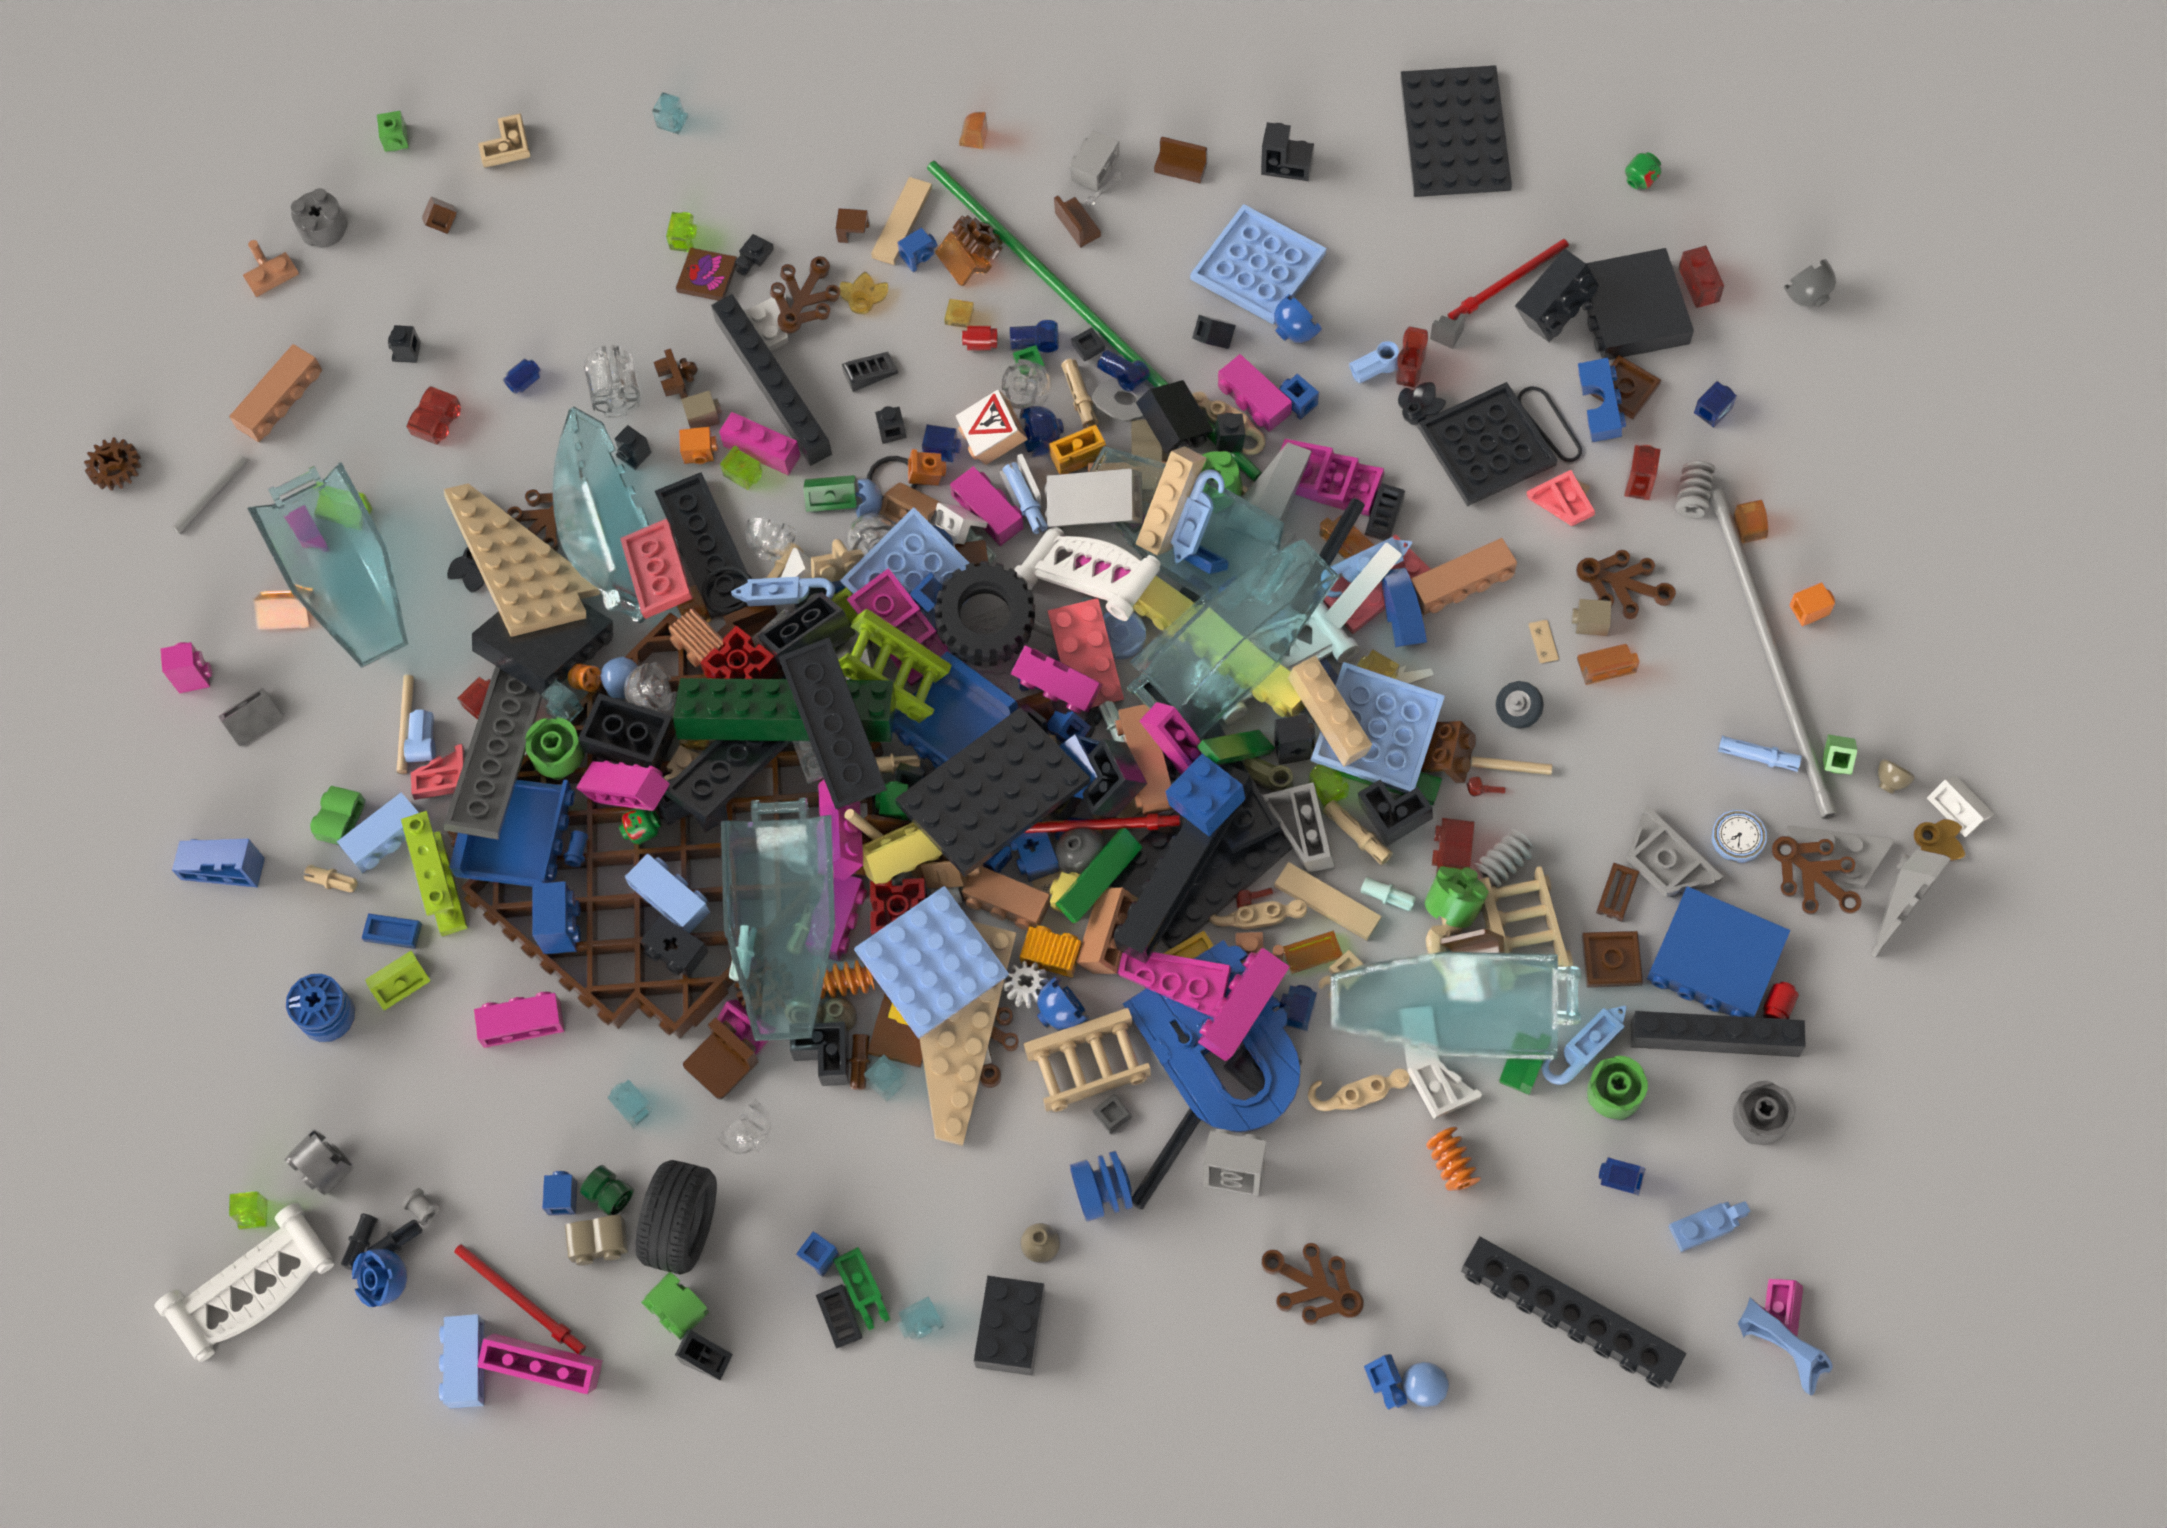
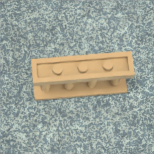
(1496, 920)
(1092, 1033)

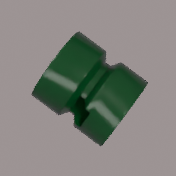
(604, 1188)

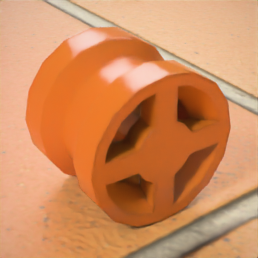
(584, 677)

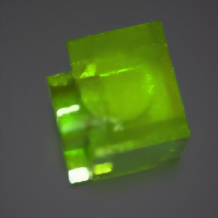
(681, 231)
(733, 468)
(1328, 784)
(248, 1209)

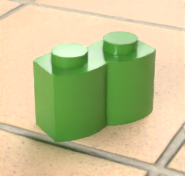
(337, 815)

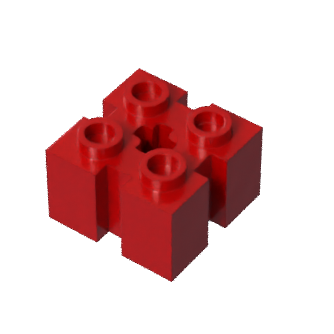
(739, 659)
(888, 898)

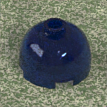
(1041, 429)

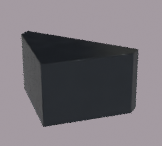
(703, 1355)

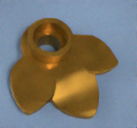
(1942, 840)

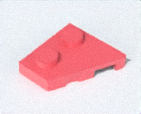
(1563, 499)
(438, 776)

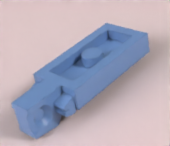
(1707, 1224)

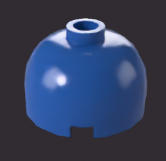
(1294, 321)
(1059, 1006)
(379, 1276)

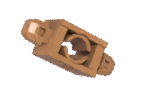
(942, 873)

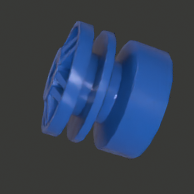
(326, 1019)
(1101, 1186)

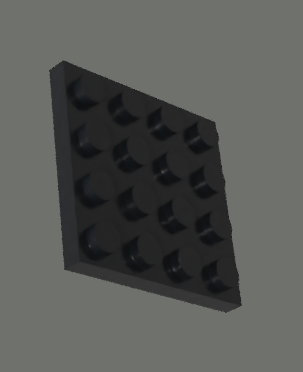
(1487, 444)

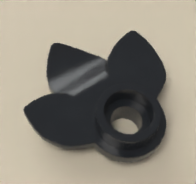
(1420, 402)
(466, 569)

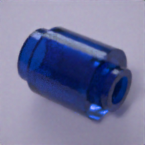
(522, 376)

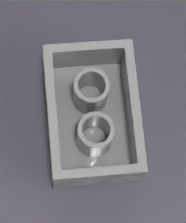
(1234, 1162)

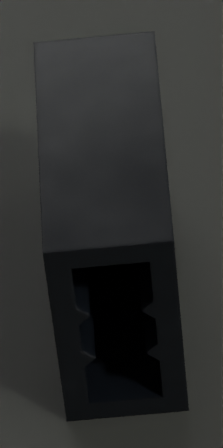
(1174, 416)

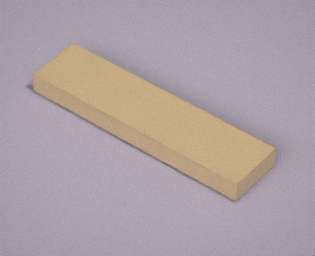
(901, 220)
(1328, 901)

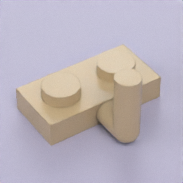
(837, 564)

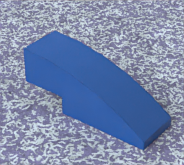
(1403, 608)

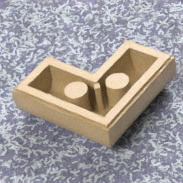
(508, 148)

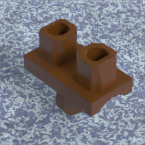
(675, 384)

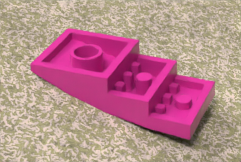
(1337, 478)
(893, 604)

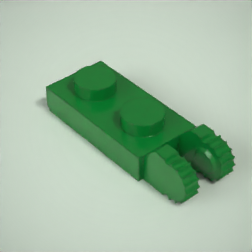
(860, 1285)

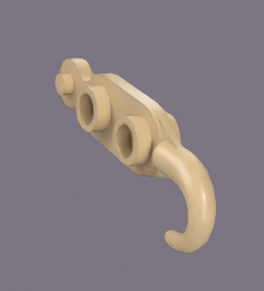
(1215, 408)
(1261, 914)
(1360, 1092)

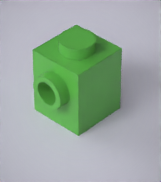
(392, 131)
(1839, 754)

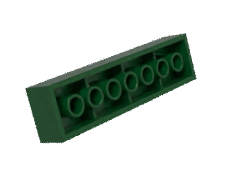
(768, 710)

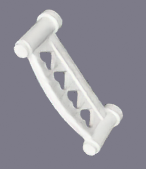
(1120, 594)
(1326, 640)
(190, 1314)

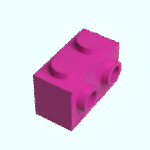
(185, 667)

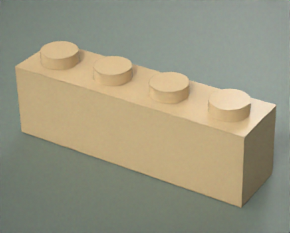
(1169, 500)
(1329, 711)

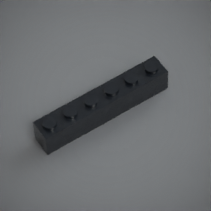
(1718, 1033)

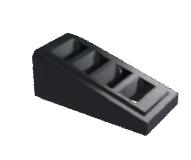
(863, 380)
(1390, 497)
(821, 1297)

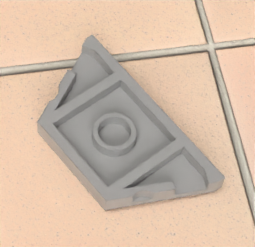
(1864, 849)
(1667, 858)

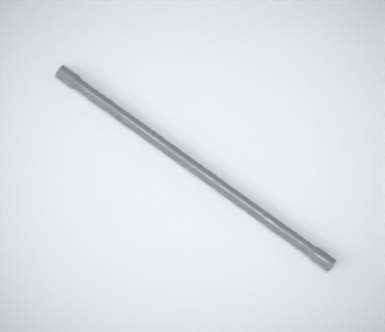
(1822, 794)

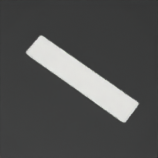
(1363, 585)

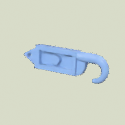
(1195, 516)
(1352, 566)
(780, 590)
(1588, 1044)

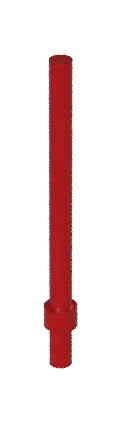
(1472, 303)
(1152, 822)
(560, 1332)

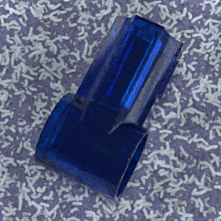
(1043, 335)
(1127, 374)

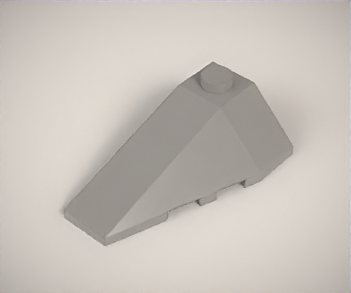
(1279, 481)
(1911, 884)

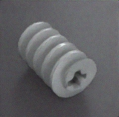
(1694, 489)
(1503, 857)

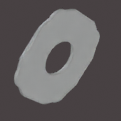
(1104, 400)

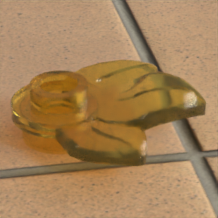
(863, 291)

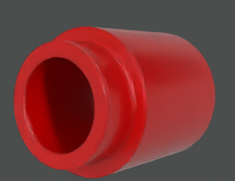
(979, 338)
(1780, 1001)

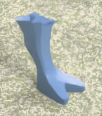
(1808, 1359)

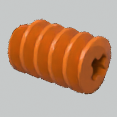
(847, 978)
(1451, 1161)

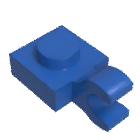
(1383, 1378)

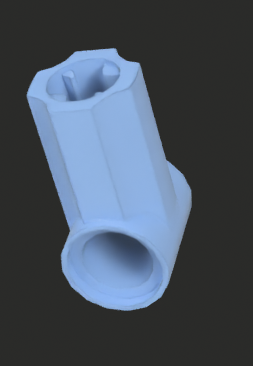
(1374, 363)
(420, 742)

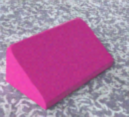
(738, 1018)
(1784, 1302)

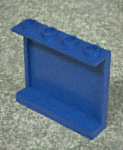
(963, 711)
(527, 841)
(1718, 955)

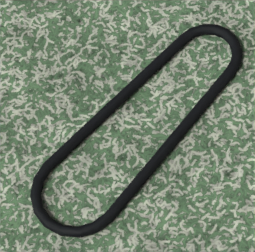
(1562, 421)

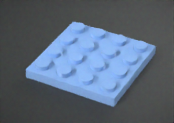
(1257, 263)
(911, 553)
(1396, 721)
(931, 962)

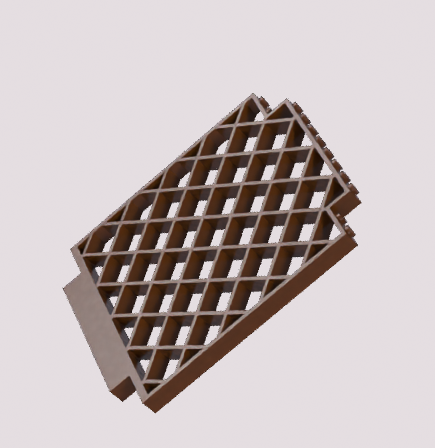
(655, 641)

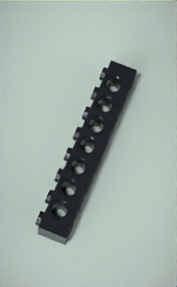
(1589, 1311)

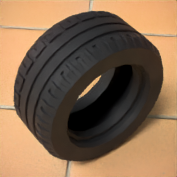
(676, 1216)

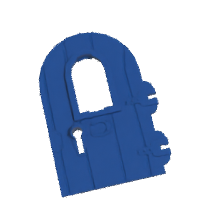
(1191, 1070)

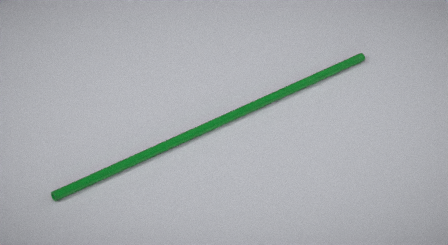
(1065, 293)

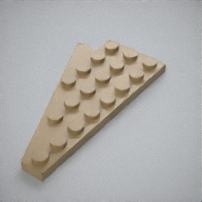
(523, 574)
(957, 1050)

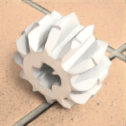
(1030, 976)

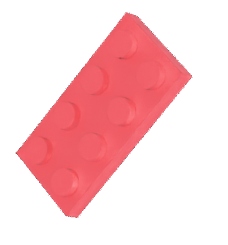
(656, 568)
(1375, 602)
(1085, 646)

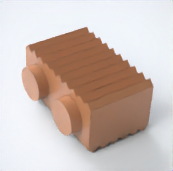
(694, 636)

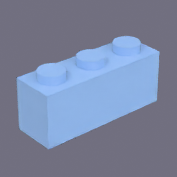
(377, 834)
(668, 893)
(461, 1351)

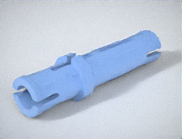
(1029, 507)
(1755, 752)

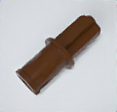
(859, 1061)

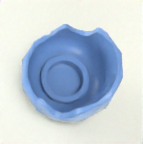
(871, 497)
(614, 675)
(1425, 1384)

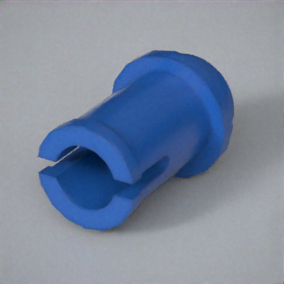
(576, 847)

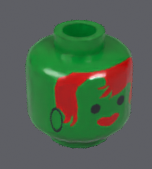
(1643, 170)
(640, 825)

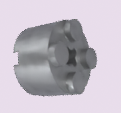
(318, 218)
(1770, 1099)
(319, 1162)

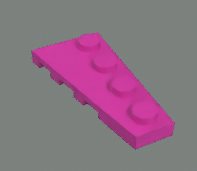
(1182, 979)

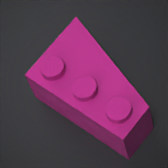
(1056, 680)

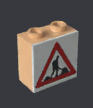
(991, 427)

